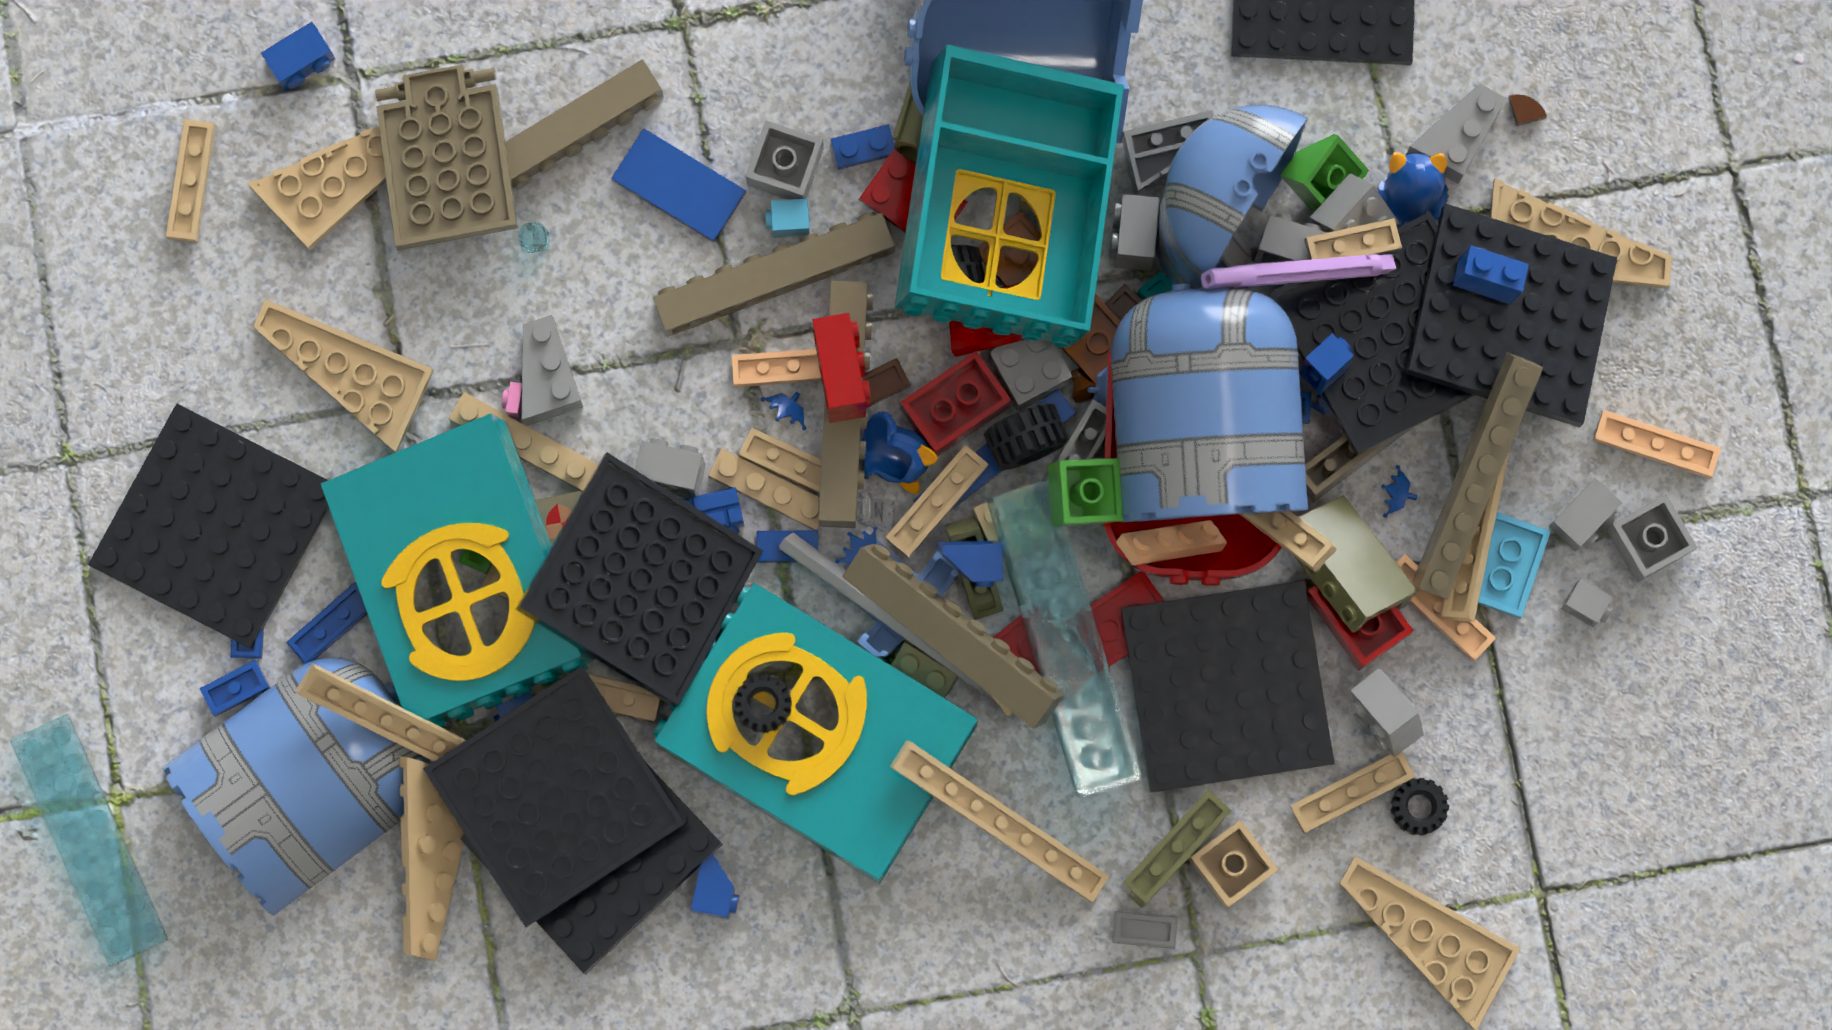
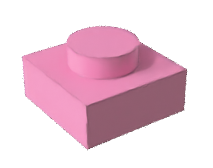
(513, 400)

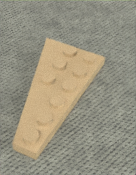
(324, 186)
(1635, 263)
(362, 377)
(430, 858)
(1445, 947)

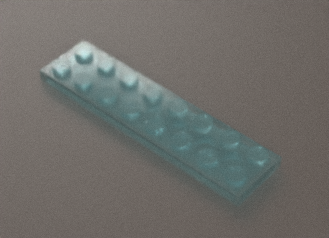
(89, 840)

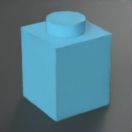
(788, 218)

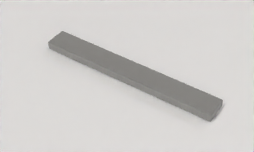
(832, 574)

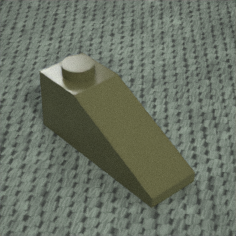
(982, 600)

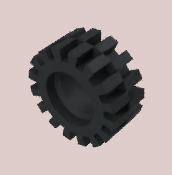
(749, 690)
(1406, 820)

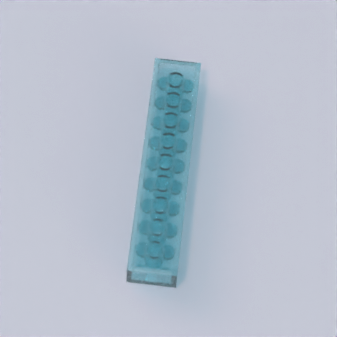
(1064, 640)

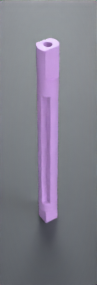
(1298, 271)

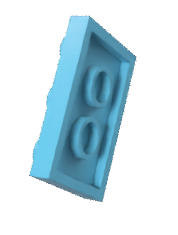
(1512, 565)

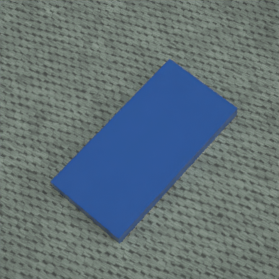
(678, 185)

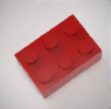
(841, 367)
(955, 403)
(1371, 639)

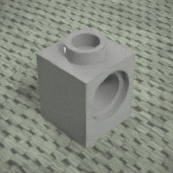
(1588, 603)

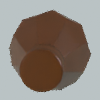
(1080, 387)

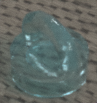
(534, 237)

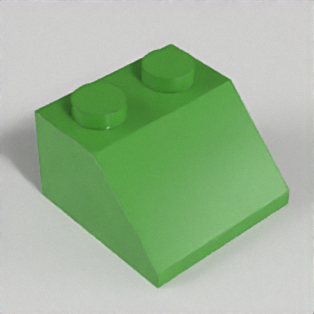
(1321, 169)
(1085, 492)

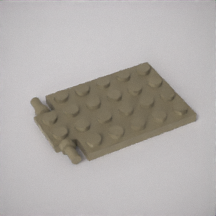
(445, 157)

